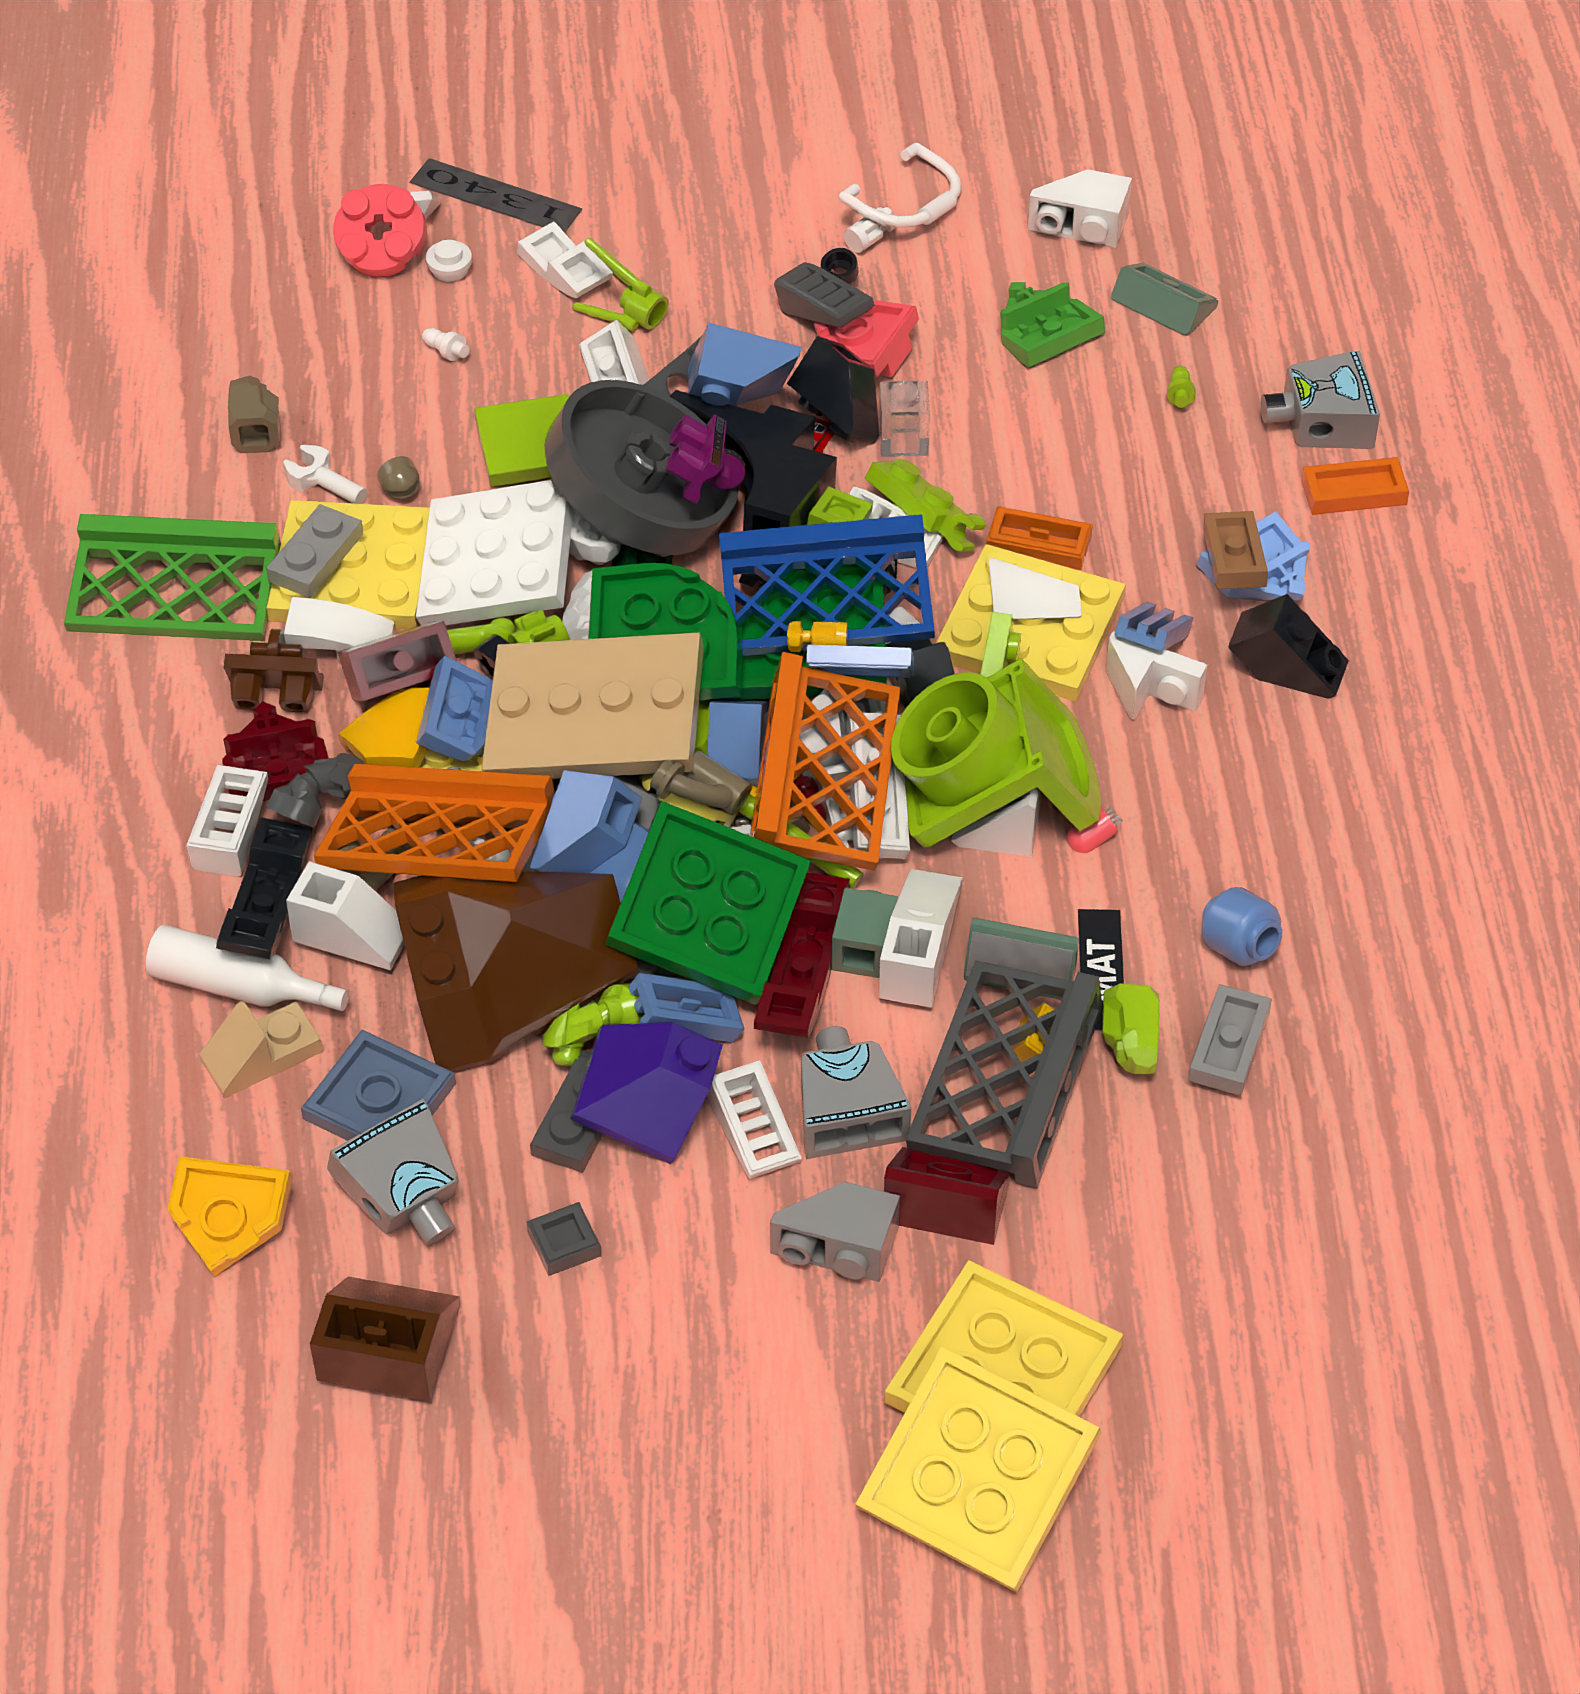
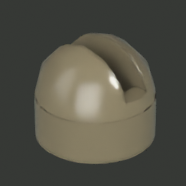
(399, 477)

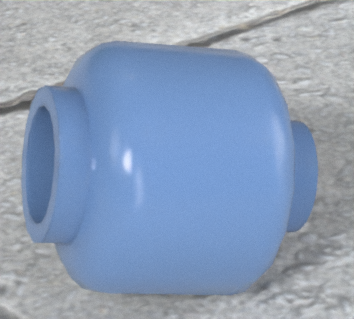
(1241, 926)

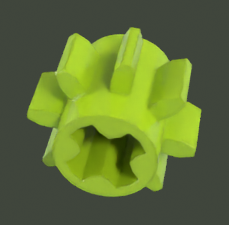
(538, 628)

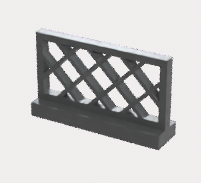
(1048, 1090)

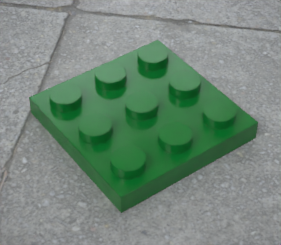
(708, 903)

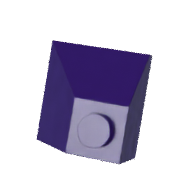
(646, 1085)

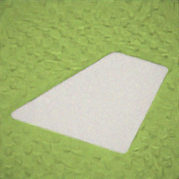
(1031, 594)

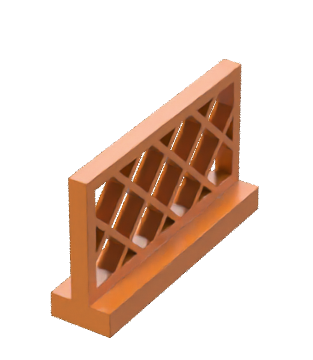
(779, 765)
(438, 801)

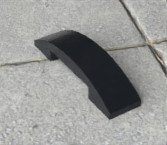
(260, 907)

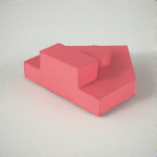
(877, 336)

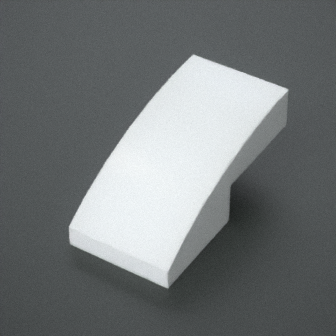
(561, 262)
(332, 625)

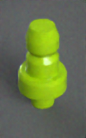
(1181, 389)

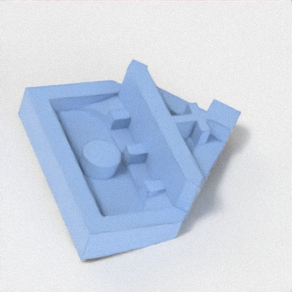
(1284, 560)

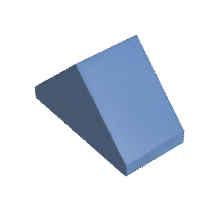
(737, 735)

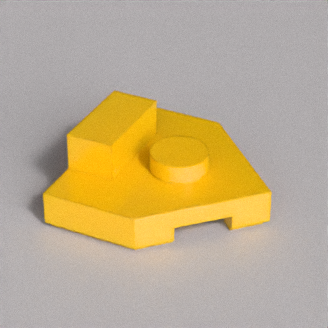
(227, 1207)

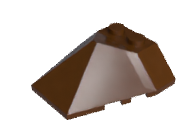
(505, 956)

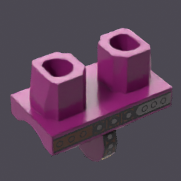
(702, 457)

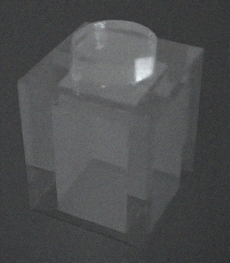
(904, 418)

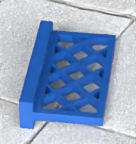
(832, 547)

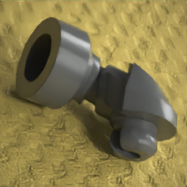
(299, 797)

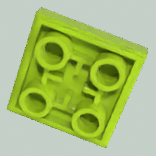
(514, 438)

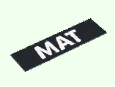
(1101, 948)

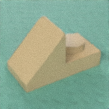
(254, 1050)

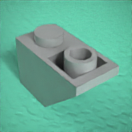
(839, 1230)

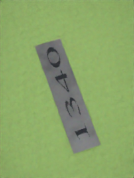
(494, 195)

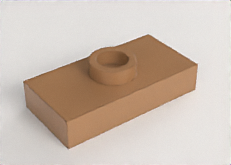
(1235, 550)

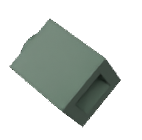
(861, 931)

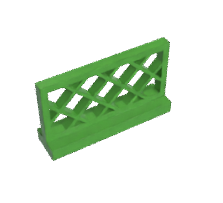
(178, 545)

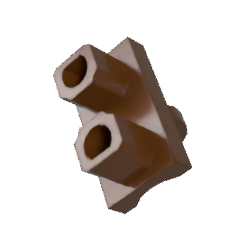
(273, 666)

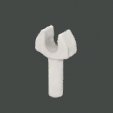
(318, 473)

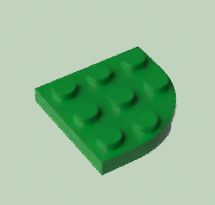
(665, 601)
(760, 669)

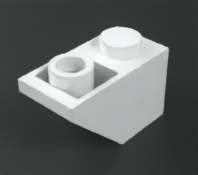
(1082, 207)
(343, 917)

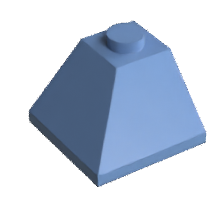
(738, 366)

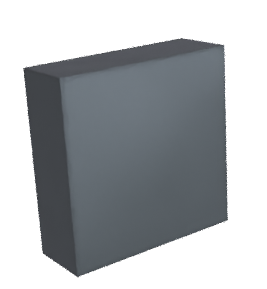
(563, 1238)

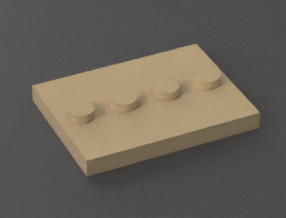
(594, 705)

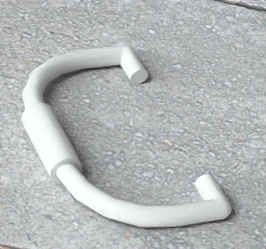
(927, 213)

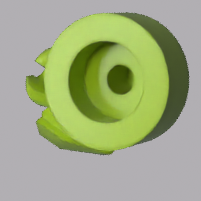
(581, 1024)

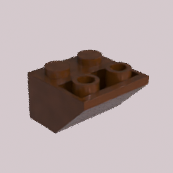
(383, 1337)

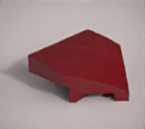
(274, 746)

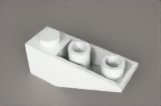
(918, 937)

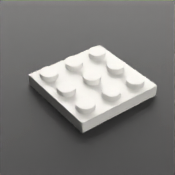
(495, 554)

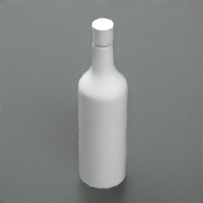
(196, 963)

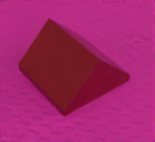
(947, 1195)

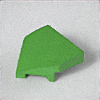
(1046, 322)

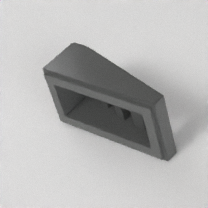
(820, 296)

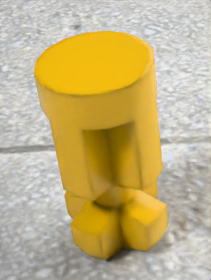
(820, 634)

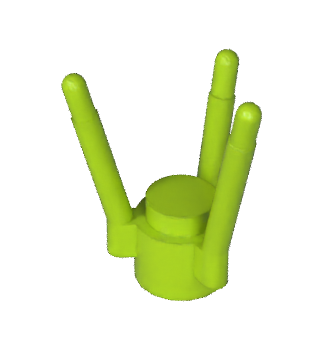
(639, 300)

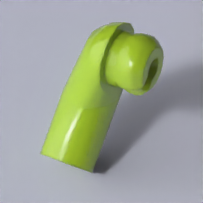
(468, 638)

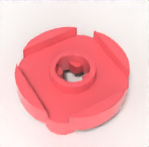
(363, 210)

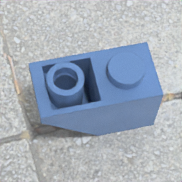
(585, 823)

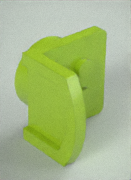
(986, 742)

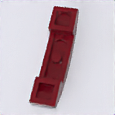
(803, 959)

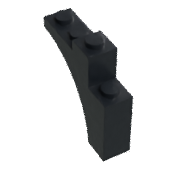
(780, 466)

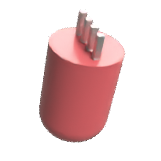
(1094, 835)

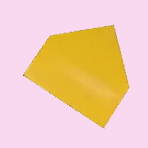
(389, 730)

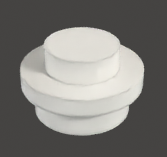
(449, 260)

